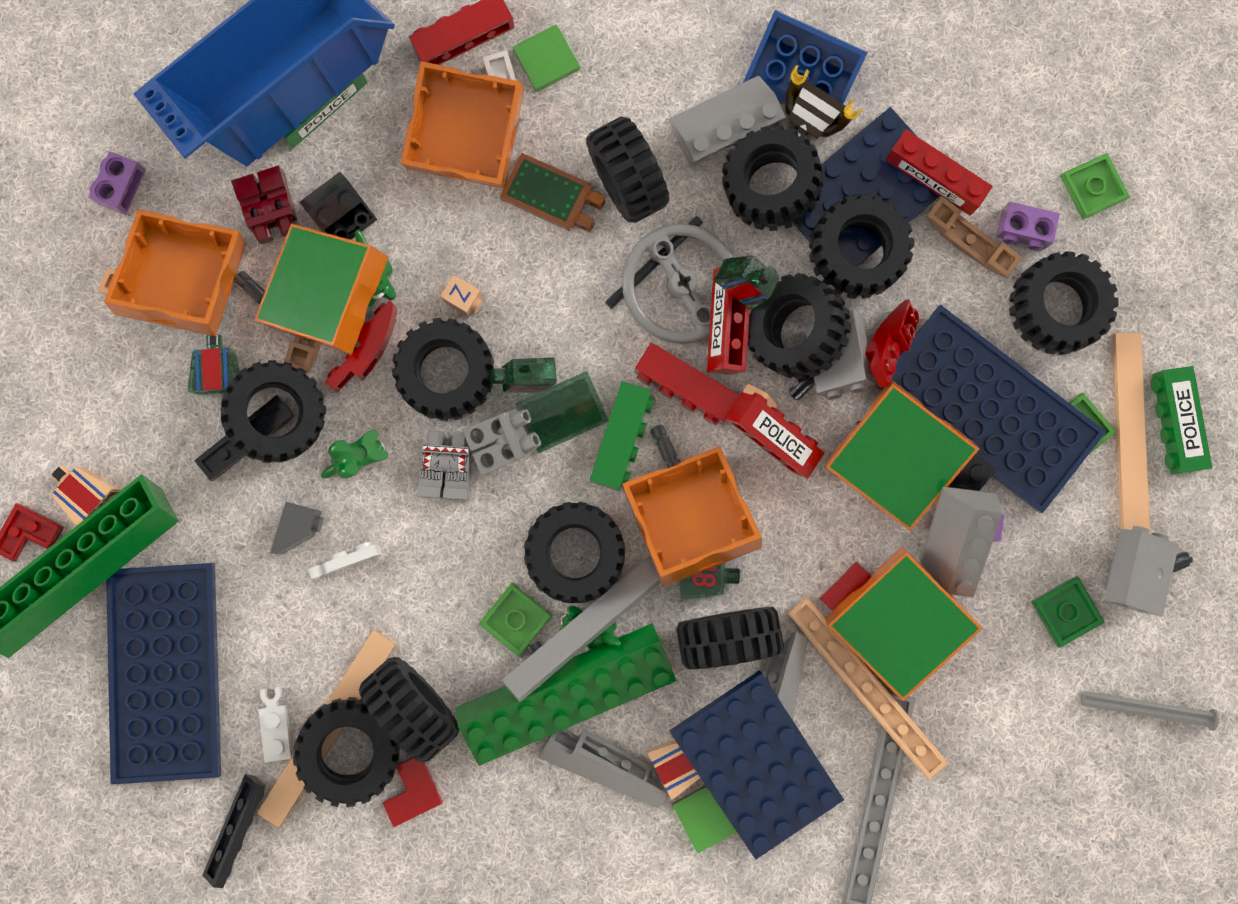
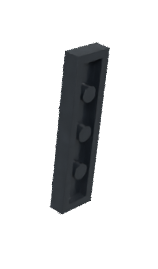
(224, 455)
(233, 831)

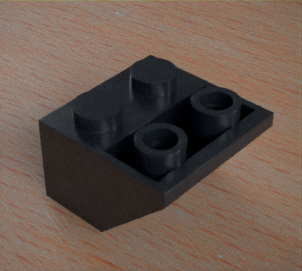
(338, 208)

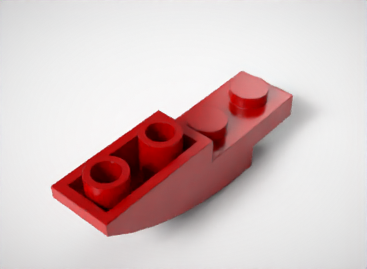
(890, 339)
(373, 340)

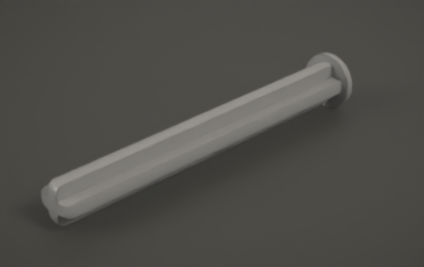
(1151, 709)

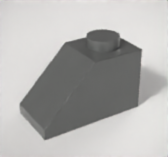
(296, 527)

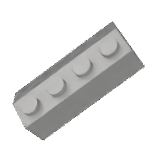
(726, 119)
(961, 539)

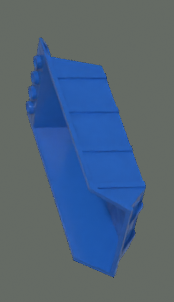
(263, 73)

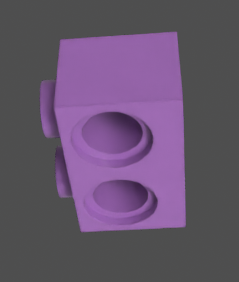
(124, 185)
(1027, 219)

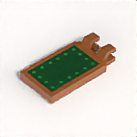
(551, 194)

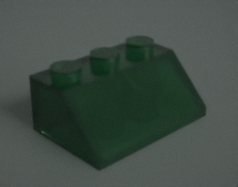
(564, 411)

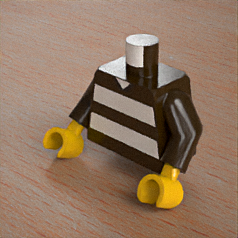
(814, 109)

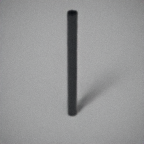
(647, 268)

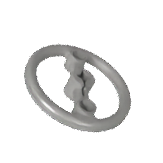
(675, 274)

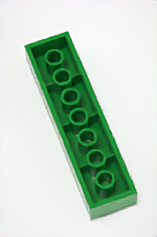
(81, 561)
(573, 694)

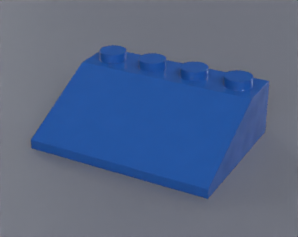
(790, 43)

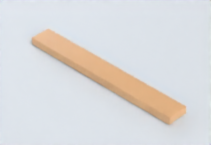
(1130, 430)
(868, 690)
(288, 788)

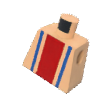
(81, 492)
(673, 767)

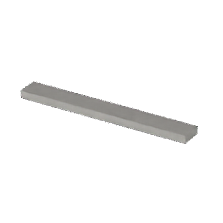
(582, 630)
(875, 815)

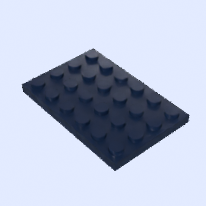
(862, 169)
(757, 764)

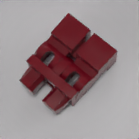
(268, 200)

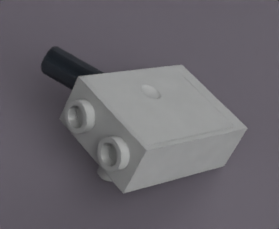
(848, 373)
(1143, 570)

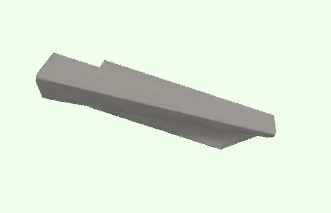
(785, 670)
(604, 764)

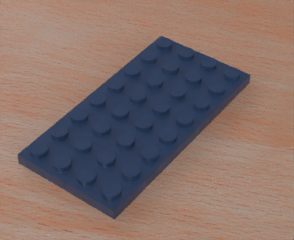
(1000, 406)
(163, 674)

